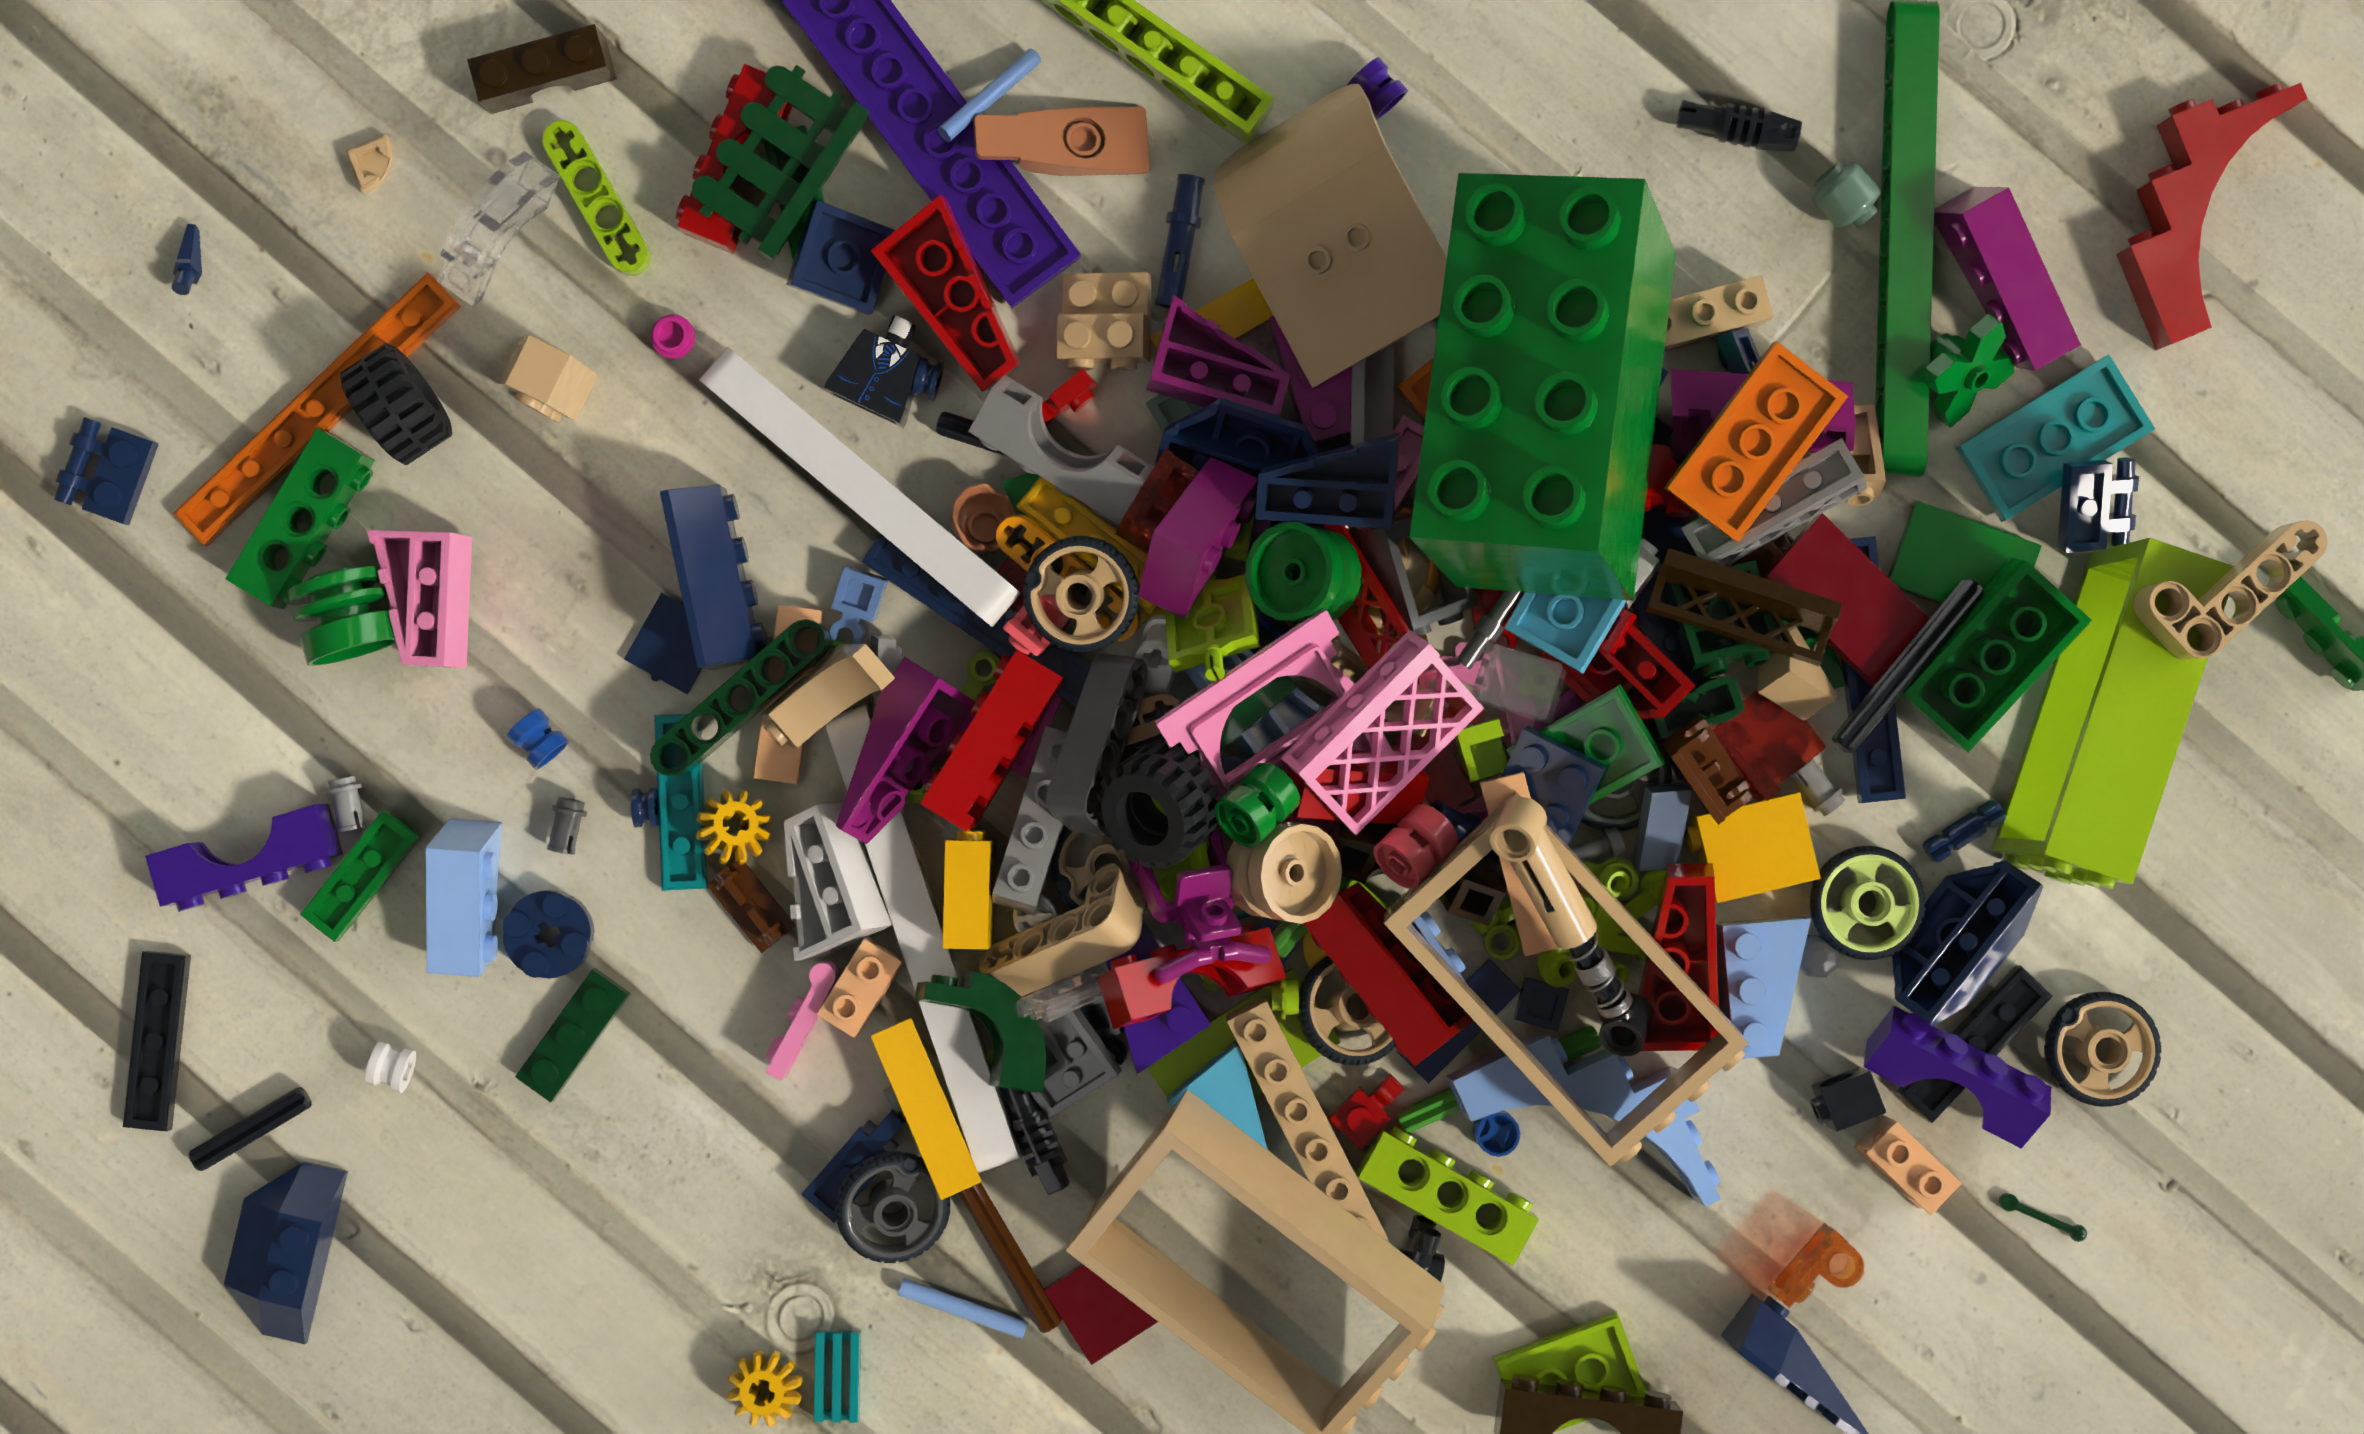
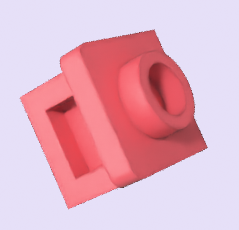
(1023, 633)

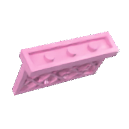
(1333, 734)

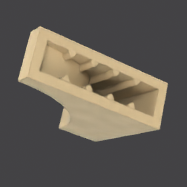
(825, 692)

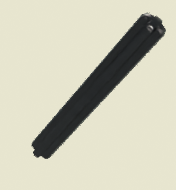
(1908, 665)

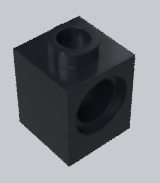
(1847, 1099)

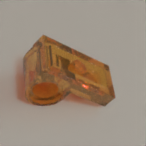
(1797, 1278)

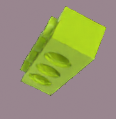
(1501, 1238)

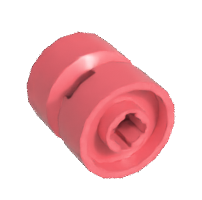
(1416, 846)

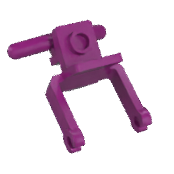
(1204, 911)

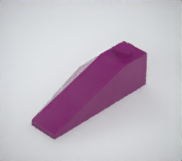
(904, 741)

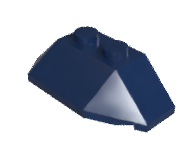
(1237, 437)
(1963, 938)
(285, 1249)

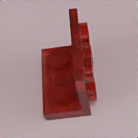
(1767, 744)

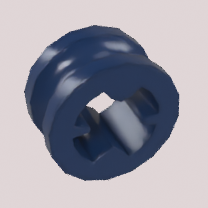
(928, 379)
(644, 807)

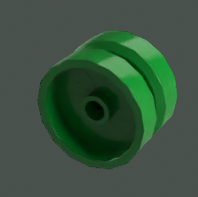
(1301, 570)

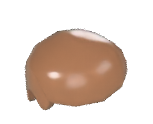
(978, 515)

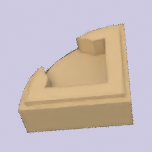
(371, 162)

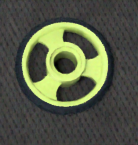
(1863, 864)

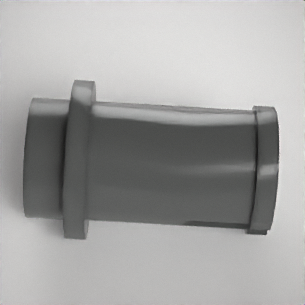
(566, 825)

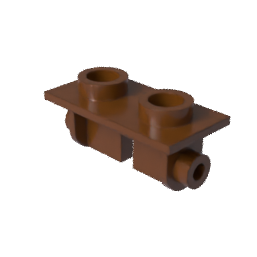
(751, 905)

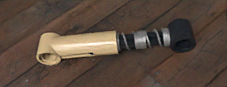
(1523, 841)

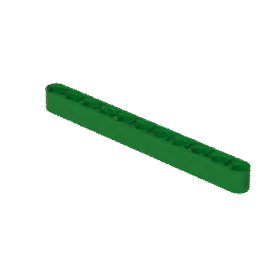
(1907, 234)

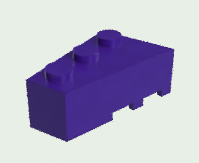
(1166, 1032)

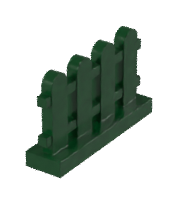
(799, 147)

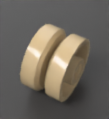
(1287, 875)

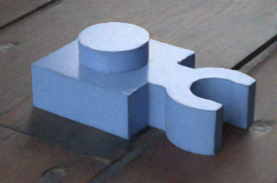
(859, 599)

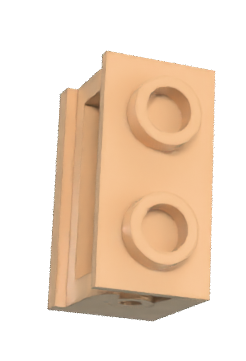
(861, 986)
(1907, 1164)

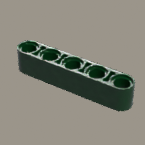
(719, 703)

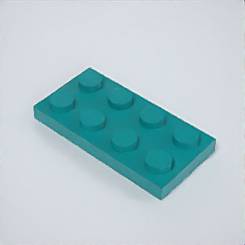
(2072, 422)

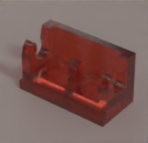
(1155, 499)

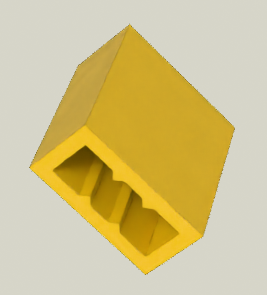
(1756, 847)
(968, 891)

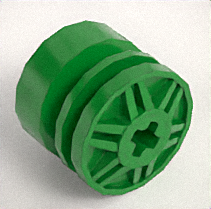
(342, 615)

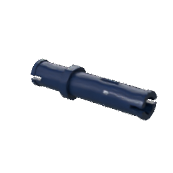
(1180, 238)

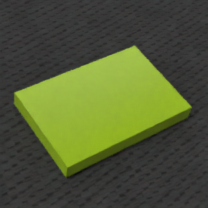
(1587, 1353)

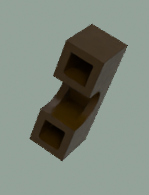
(513, 74)

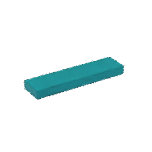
(678, 806)

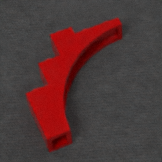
(2165, 259)

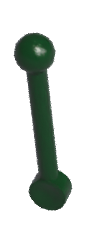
(2010, 1203)

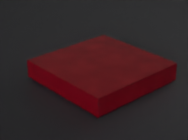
(1096, 1312)

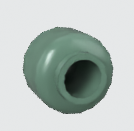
(1846, 194)

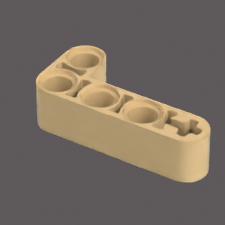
(2239, 584)
(1074, 940)

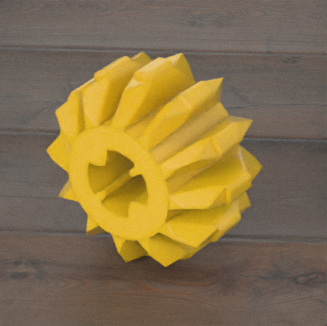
(721, 814)
(749, 1391)

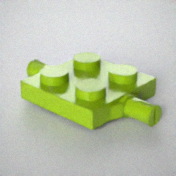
(1215, 628)

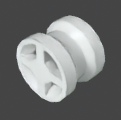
(1024, 921)
(390, 1066)

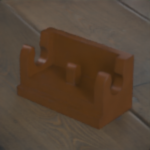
(1708, 769)

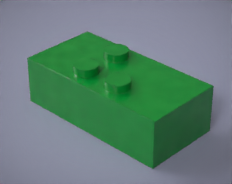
(1995, 654)

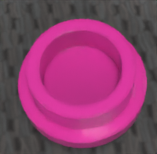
(673, 336)

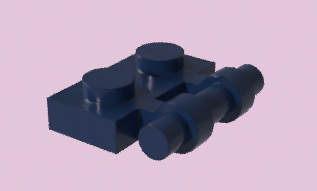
(118, 475)
(2086, 504)

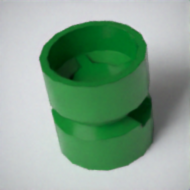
(1257, 805)

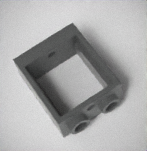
(1384, 558)

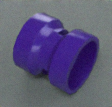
(1379, 87)

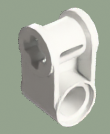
(1155, 654)

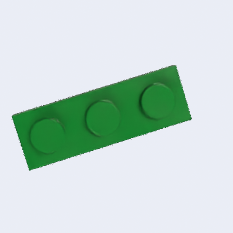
(360, 876)

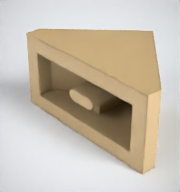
(1795, 683)

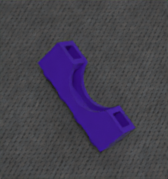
(296, 840)
(1912, 1050)

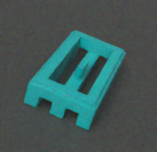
(836, 1414)

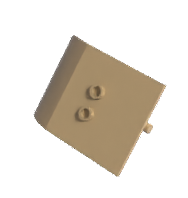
(1332, 234)

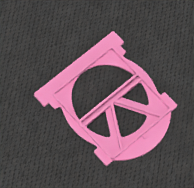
(1201, 718)

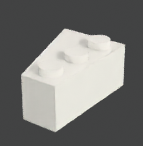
(832, 884)

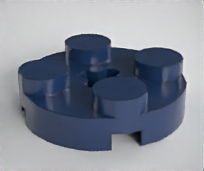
(537, 957)

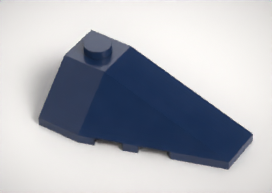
(1779, 1350)

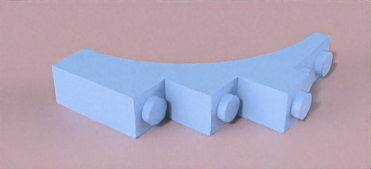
(1598, 1086)

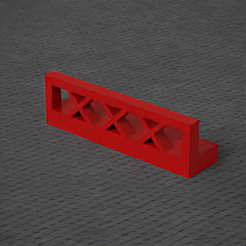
(1357, 621)

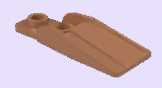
(1068, 140)

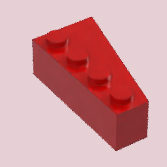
(1387, 975)

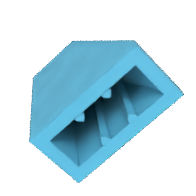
(1227, 1089)

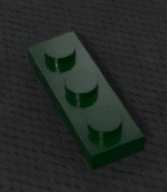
(572, 1035)

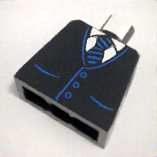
(879, 372)

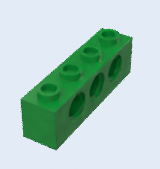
(278, 528)

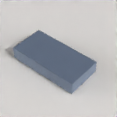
(1661, 826)

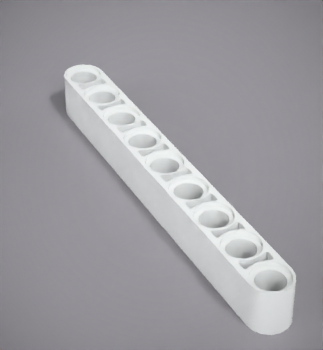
(860, 487)

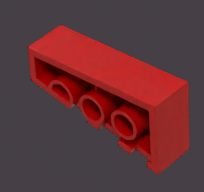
(946, 287)
(992, 741)
(1688, 934)

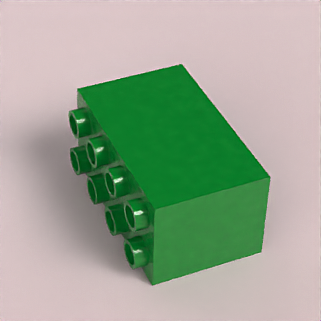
(1545, 385)

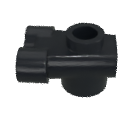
(1423, 1246)

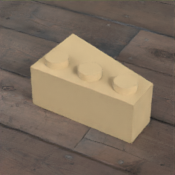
(547, 379)

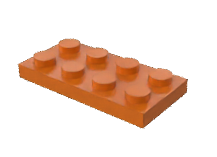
(1755, 442)

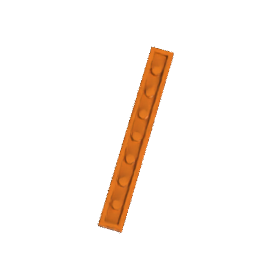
(317, 406)

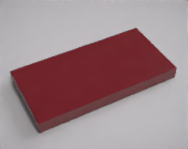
(1875, 614)

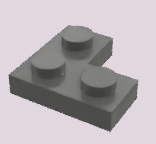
(1080, 1062)

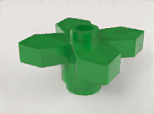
(1966, 366)

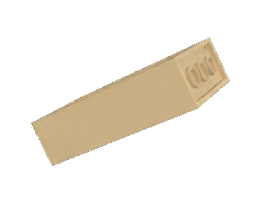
(1657, 1108)
(1302, 1216)

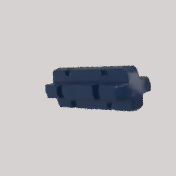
(1964, 831)

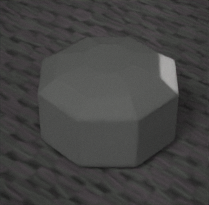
(1818, 957)

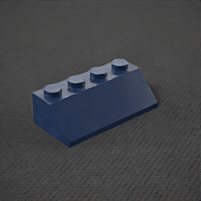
(713, 575)

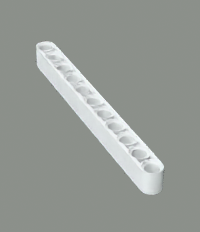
(921, 942)

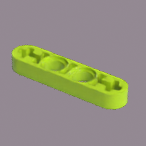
(599, 196)

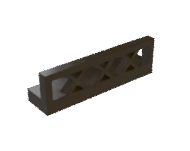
(1750, 592)

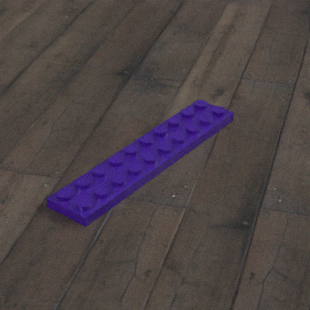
(908, 101)

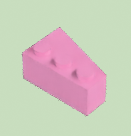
(427, 594)

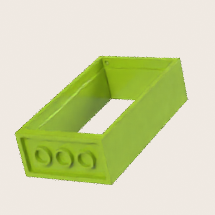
(2106, 724)

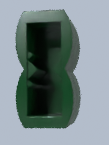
(1712, 697)

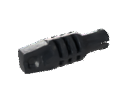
(1742, 125)
(1036, 1140)

